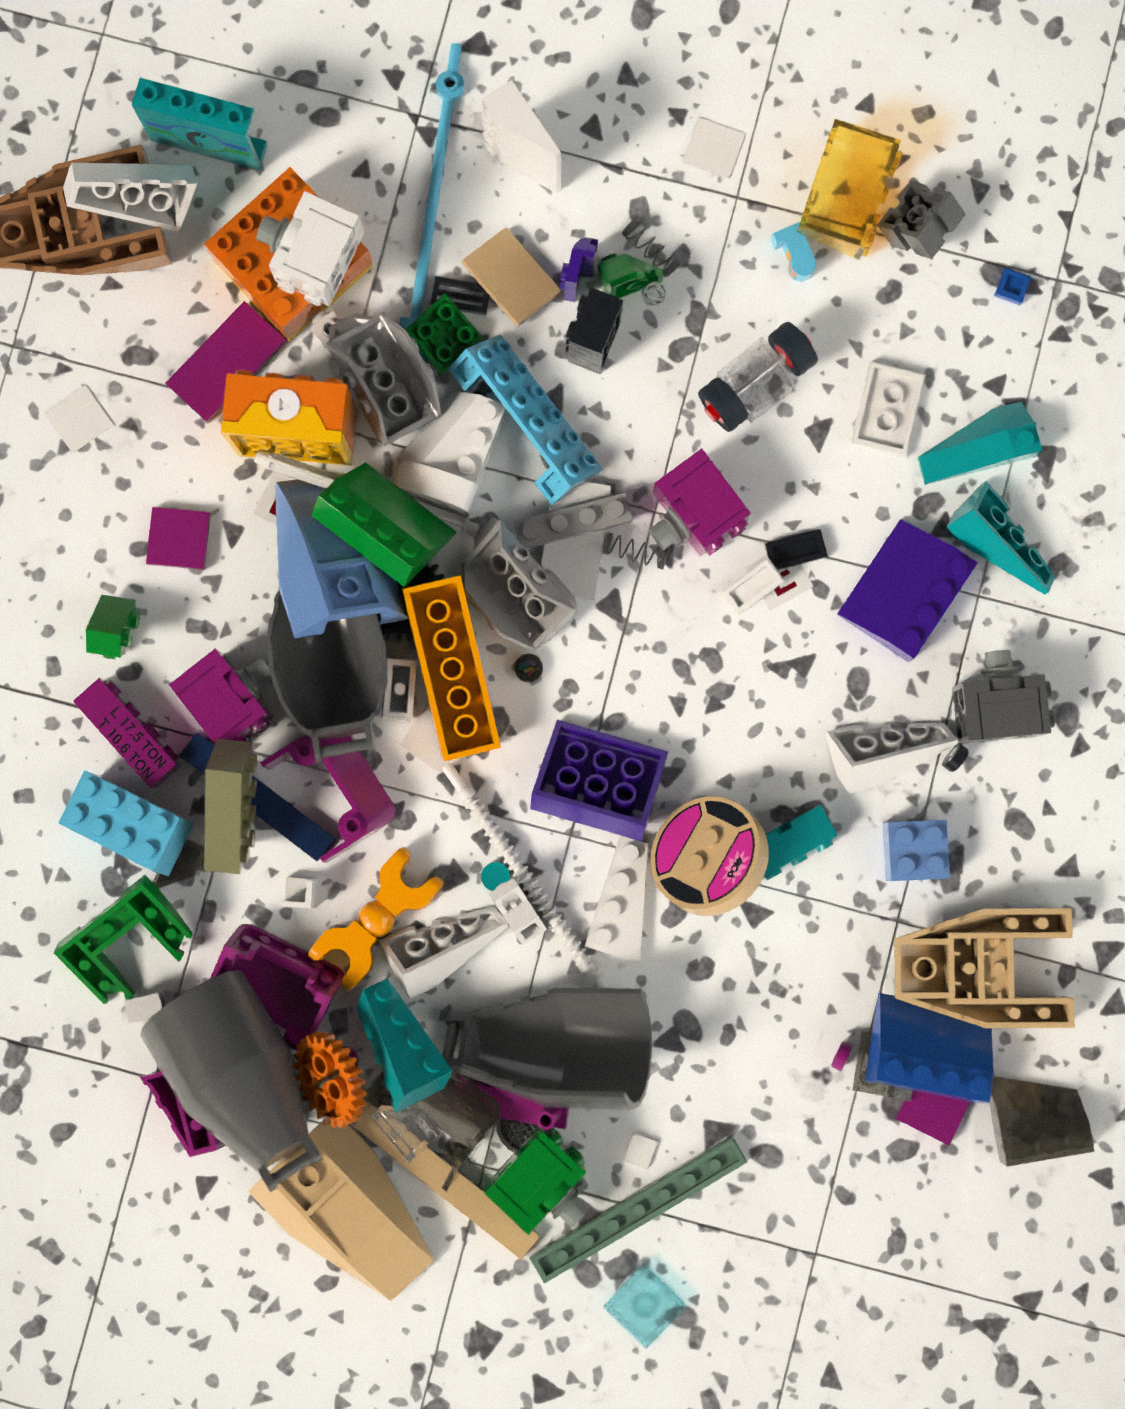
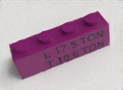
(127, 733)

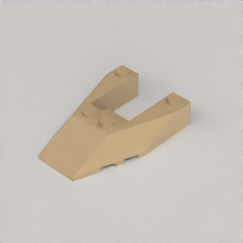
(969, 968)

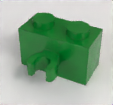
(111, 626)

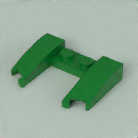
(84, 946)

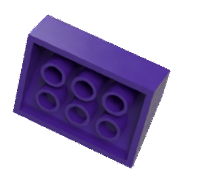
(907, 589)
(598, 780)

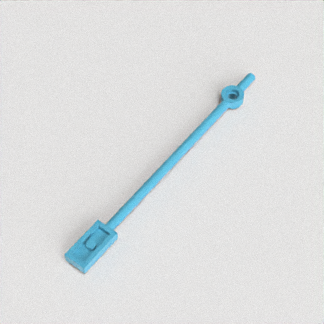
(448, 97)

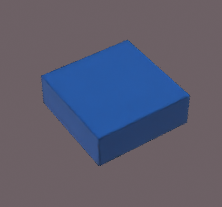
(1012, 286)

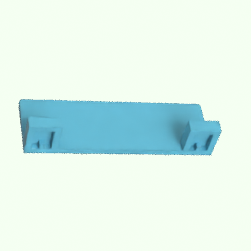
(532, 410)

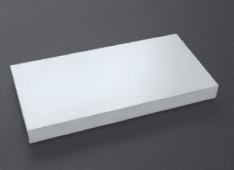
(577, 558)

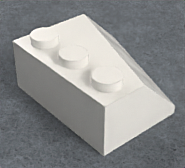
(459, 437)

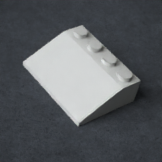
(519, 137)

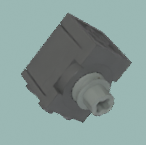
(1002, 703)

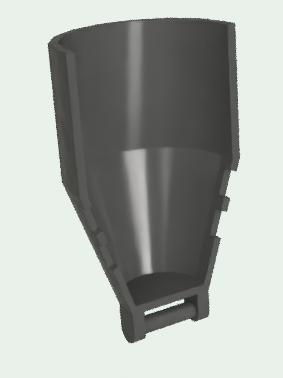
(559, 1047)
(233, 1073)

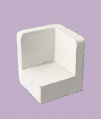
(299, 893)

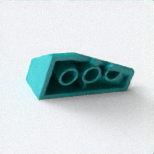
(992, 440)
(989, 532)

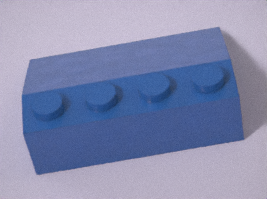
(929, 1052)

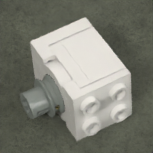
(312, 248)

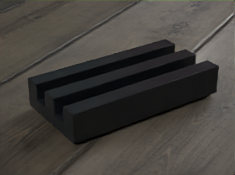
(481, 310)

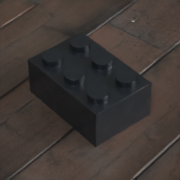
(595, 329)

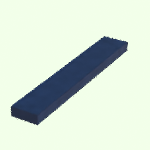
(269, 806)

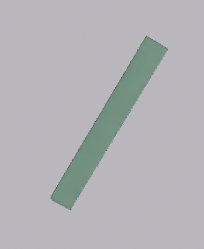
(638, 1209)

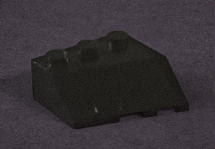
(1037, 1121)

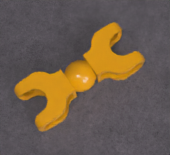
(376, 919)

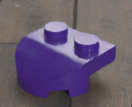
(580, 264)

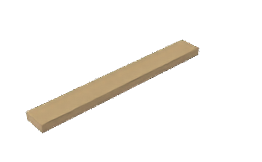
(462, 1194)

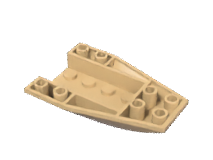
(349, 1212)

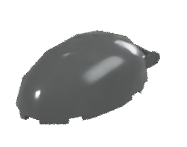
(329, 680)

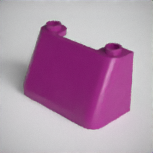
(285, 979)

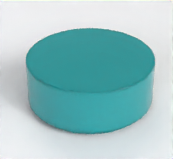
(494, 874)

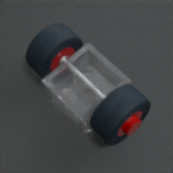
(758, 377)

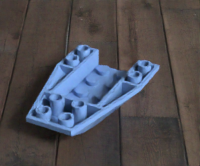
(321, 573)

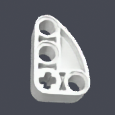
(437, 487)

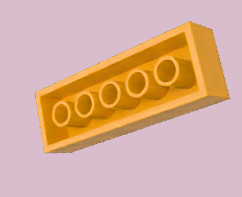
(451, 668)

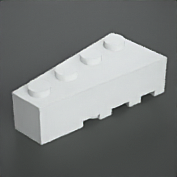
(132, 192)

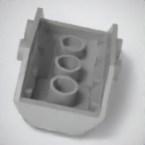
(385, 374)
(513, 590)

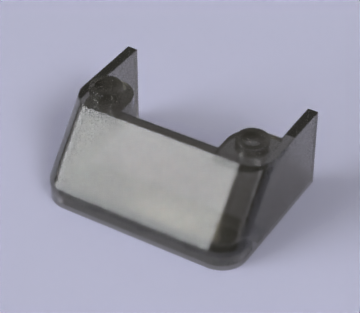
(459, 1109)

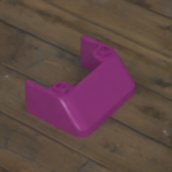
(358, 783)

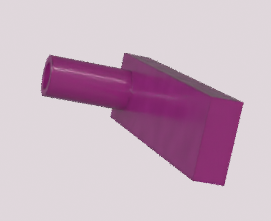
(526, 1111)

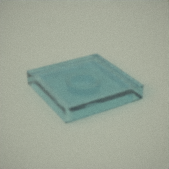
(644, 1305)

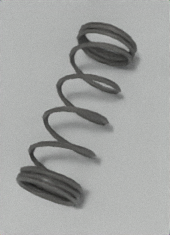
(630, 228)
(660, 564)

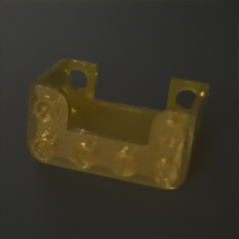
(849, 188)

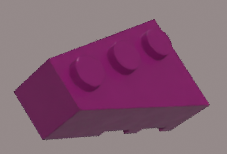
(190, 1133)

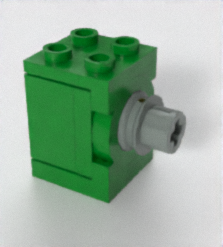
(539, 1181)

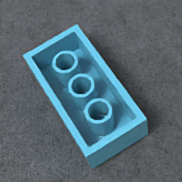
(126, 823)

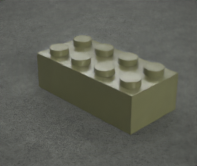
(229, 806)

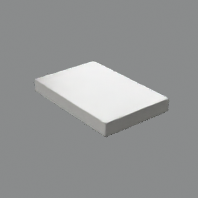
(887, 409)

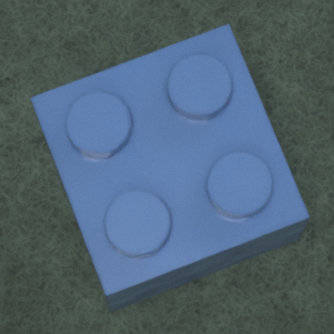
(916, 850)

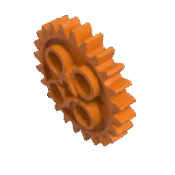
(340, 1098)

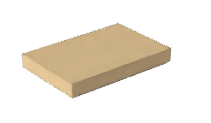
(511, 277)

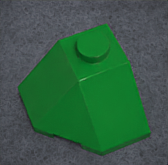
(626, 274)

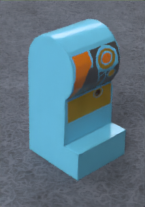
(797, 252)

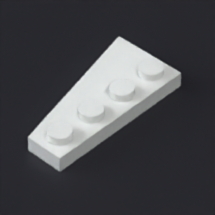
(620, 909)

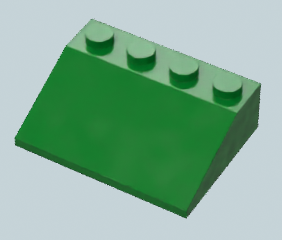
(382, 522)

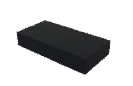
(796, 550)

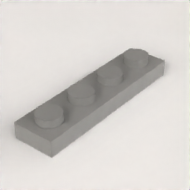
(573, 521)

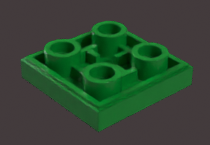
(443, 334)

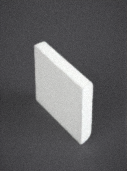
(640, 1151)

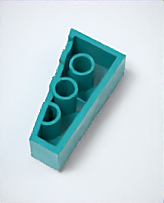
(796, 838)
(401, 1046)

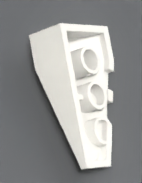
(874, 756)
(433, 953)

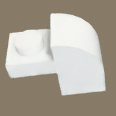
(517, 911)

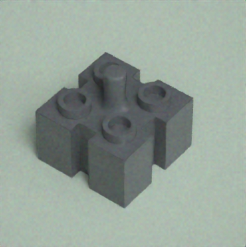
(921, 219)

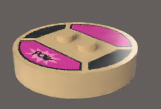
(709, 856)

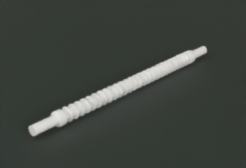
(466, 795)

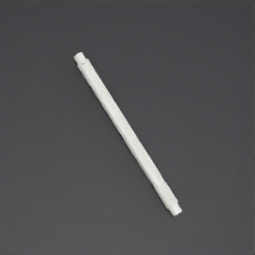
(324, 478)

